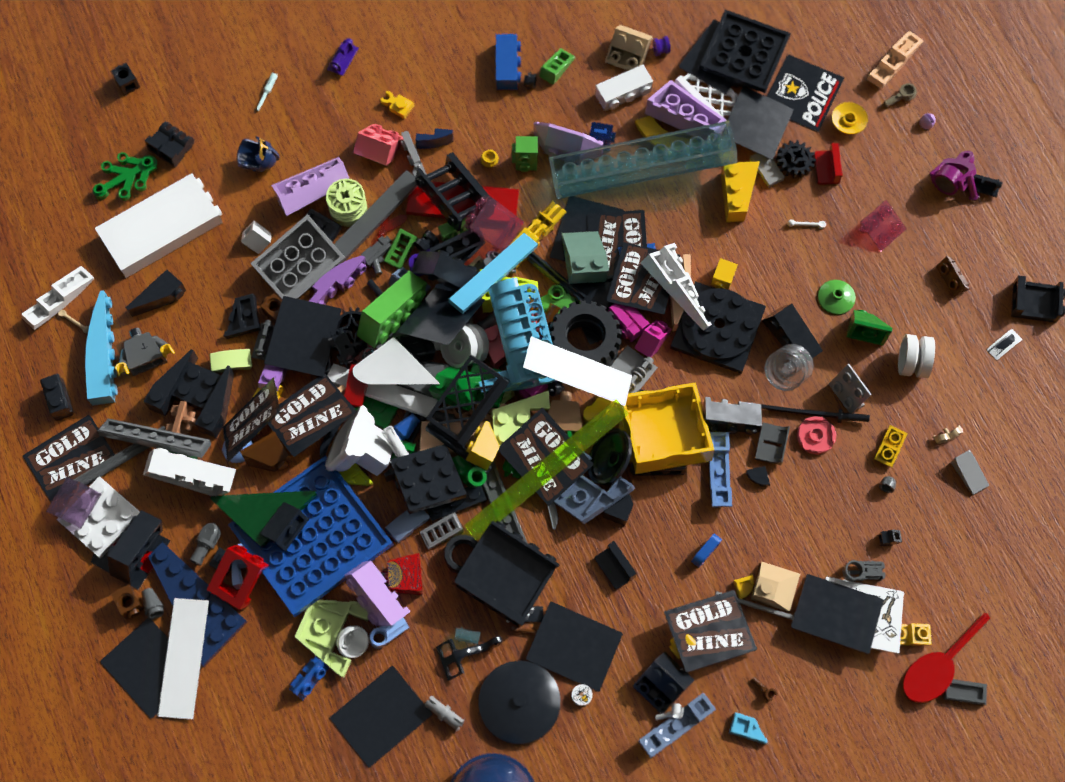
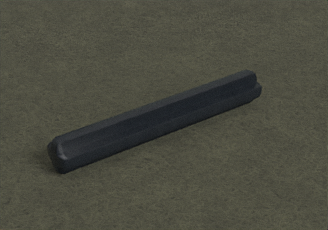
(556, 277)
(451, 443)

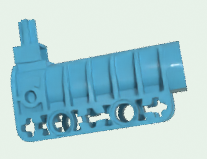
(516, 331)

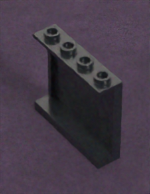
(505, 573)

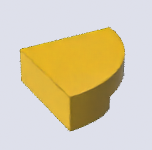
(744, 586)

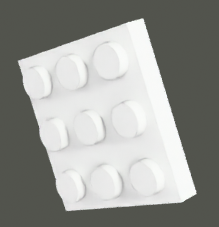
(106, 521)

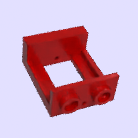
(255, 564)

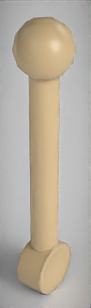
(62, 313)

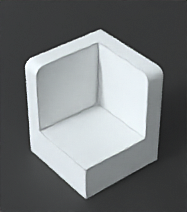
(256, 237)

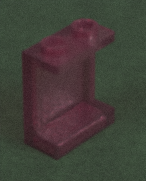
(493, 223)

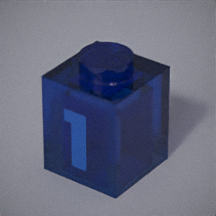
(603, 132)

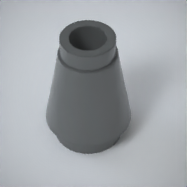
(152, 605)

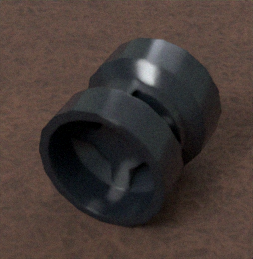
(427, 241)

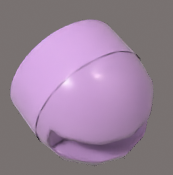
(925, 121)

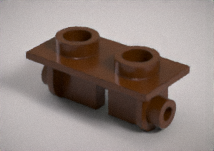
(950, 273)

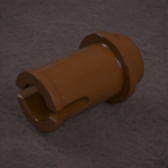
(550, 313)

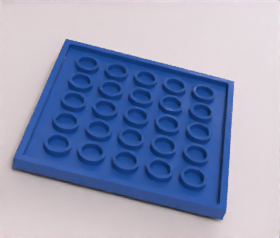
(328, 546)

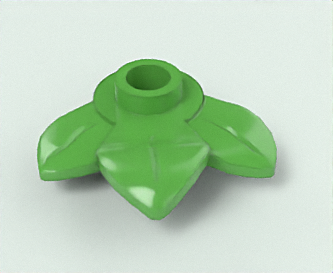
(561, 301)

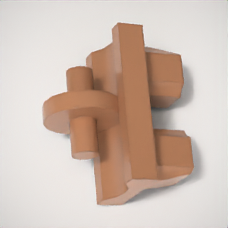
(184, 418)

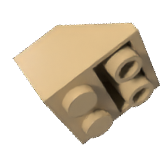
(628, 48)

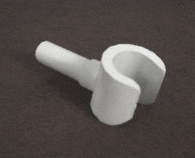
(676, 712)

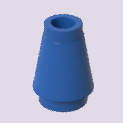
(406, 427)

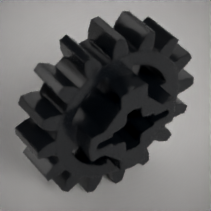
(802, 165)

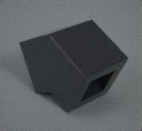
(890, 537)

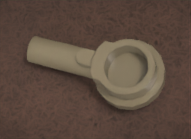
(906, 92)

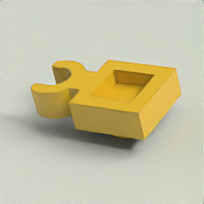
(400, 105)

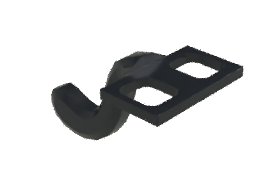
(458, 655)

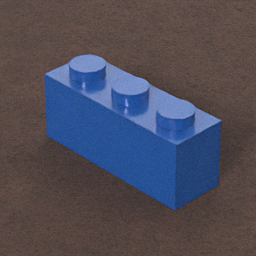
(507, 62)

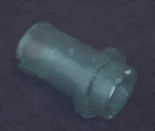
(467, 636)

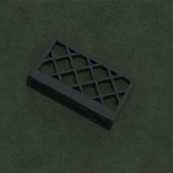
(483, 407)

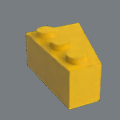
(737, 188)

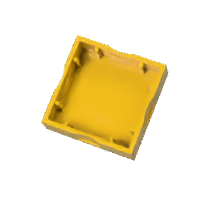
(667, 428)

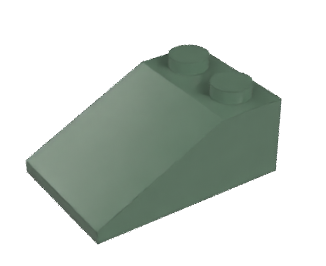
(585, 257)

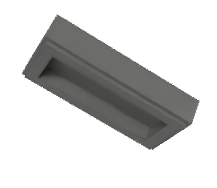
(966, 692)

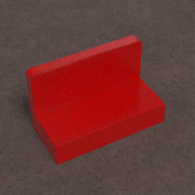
(828, 165)

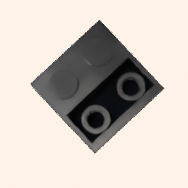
(663, 683)

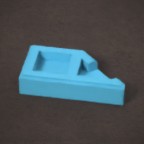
(747, 728)

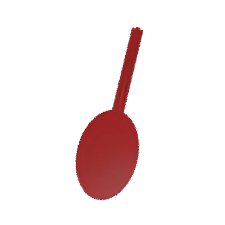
(935, 671)

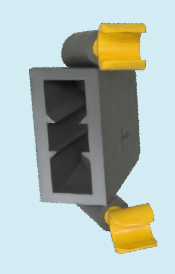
(142, 353)

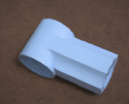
(388, 632)

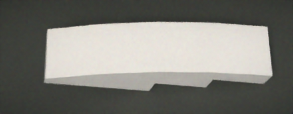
(59, 297)

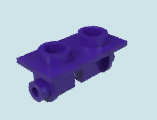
(343, 57)

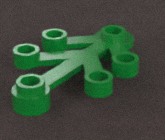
(127, 175)

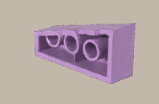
(680, 108)
(308, 185)

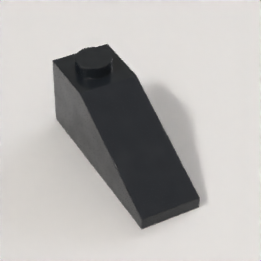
(159, 293)

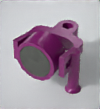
(949, 179)

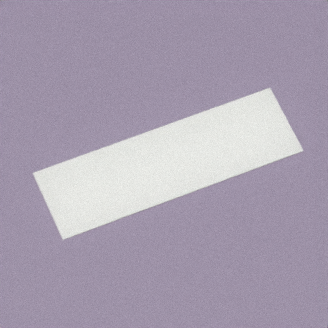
(577, 371)
(183, 658)

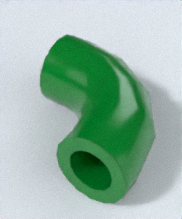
(468, 474)

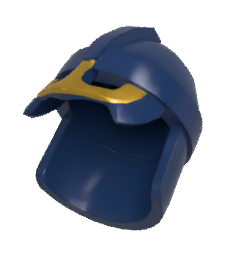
(256, 155)

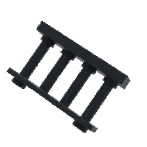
(462, 178)

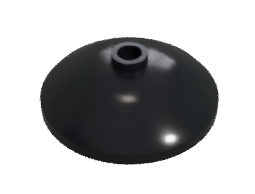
(610, 456)

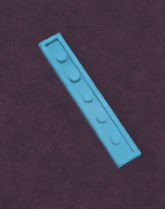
(493, 273)

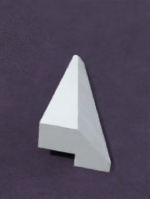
(668, 271)

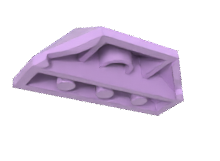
(559, 140)

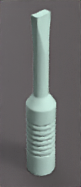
(267, 89)

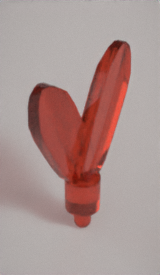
(389, 225)

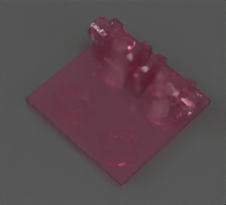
(882, 225)

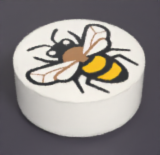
(581, 695)

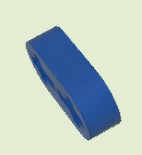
(706, 550)

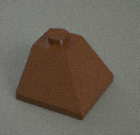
(267, 454)

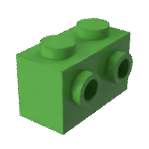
(525, 153)

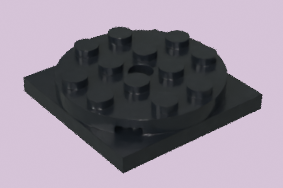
(740, 34)
(720, 346)

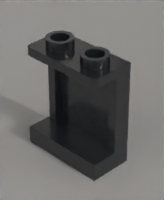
(1037, 300)

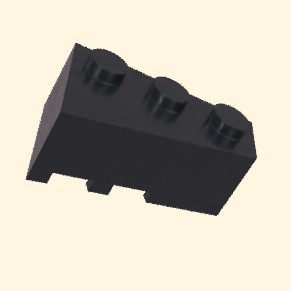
(791, 329)

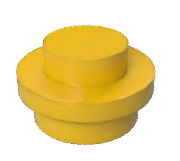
(489, 158)

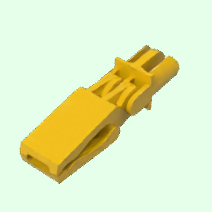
(543, 223)

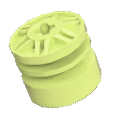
(346, 201)

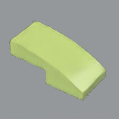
(236, 359)

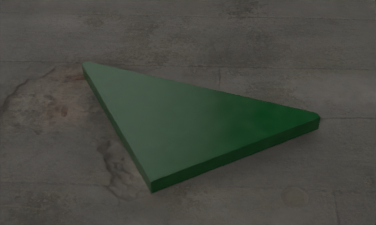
(254, 511)

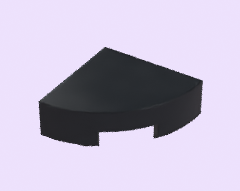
(759, 476)

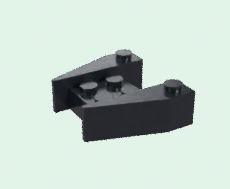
(198, 388)

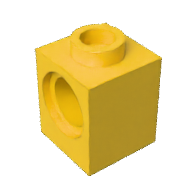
(724, 274)

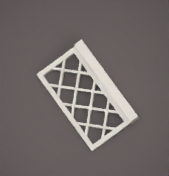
(694, 90)

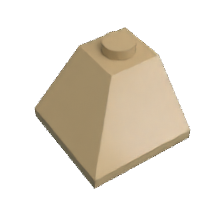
(775, 586)

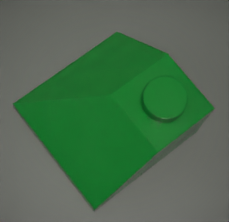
(868, 328)
(445, 378)

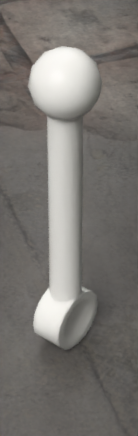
(821, 224)

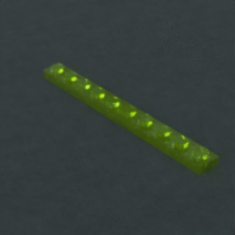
(547, 468)

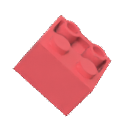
(377, 144)

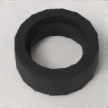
(460, 539)

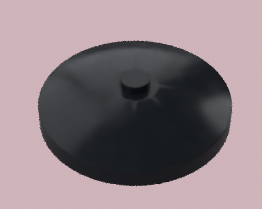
(519, 702)

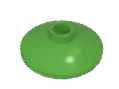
(833, 303)

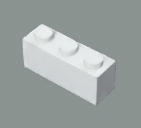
(624, 88)

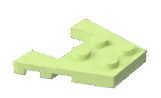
(512, 416)
(321, 627)

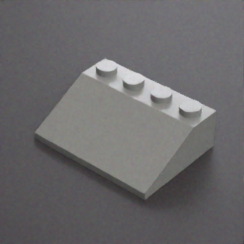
(298, 259)

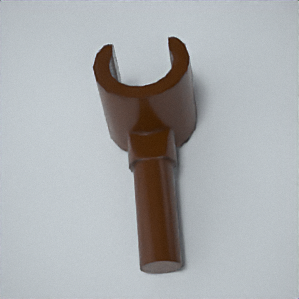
(764, 689)

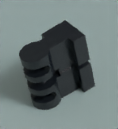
(169, 143)

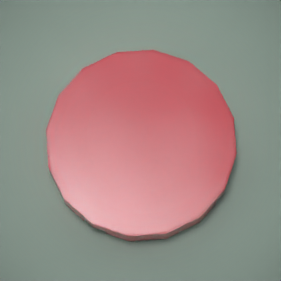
(816, 435)

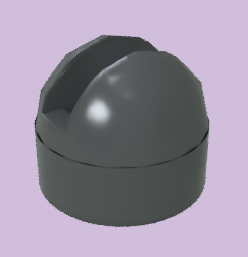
(888, 484)

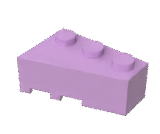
(374, 595)

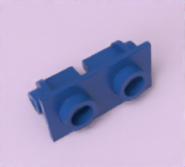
(314, 672)

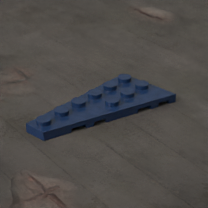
(183, 583)

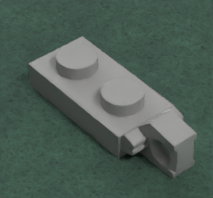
(413, 158)

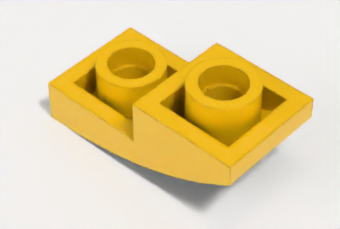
(890, 446)
(915, 635)

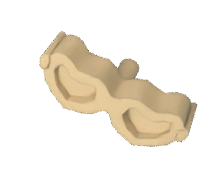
(943, 438)

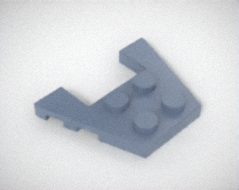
(587, 500)

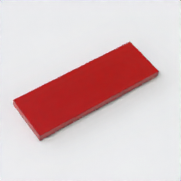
(421, 204)

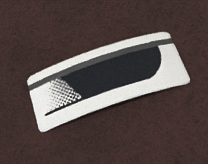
(1004, 344)

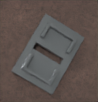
(772, 434)

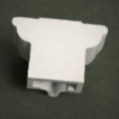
(359, 443)

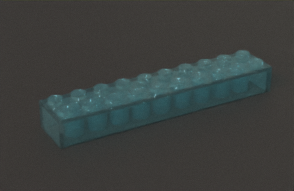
(643, 159)

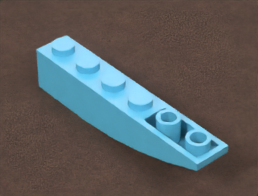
(100, 355)

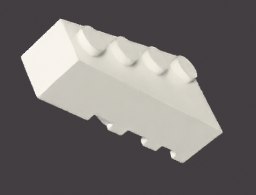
(189, 472)

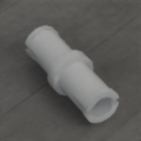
(444, 713)

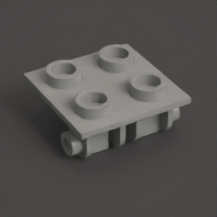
(635, 365)
(850, 389)

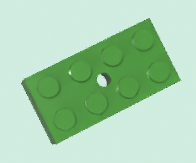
(391, 309)

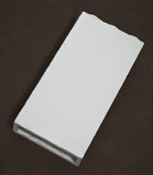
(159, 224)

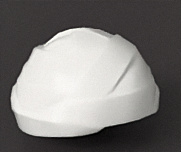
(352, 641)

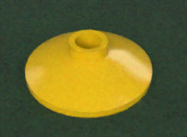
(852, 112)

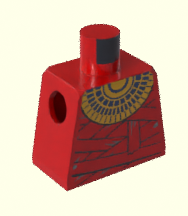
(404, 575)

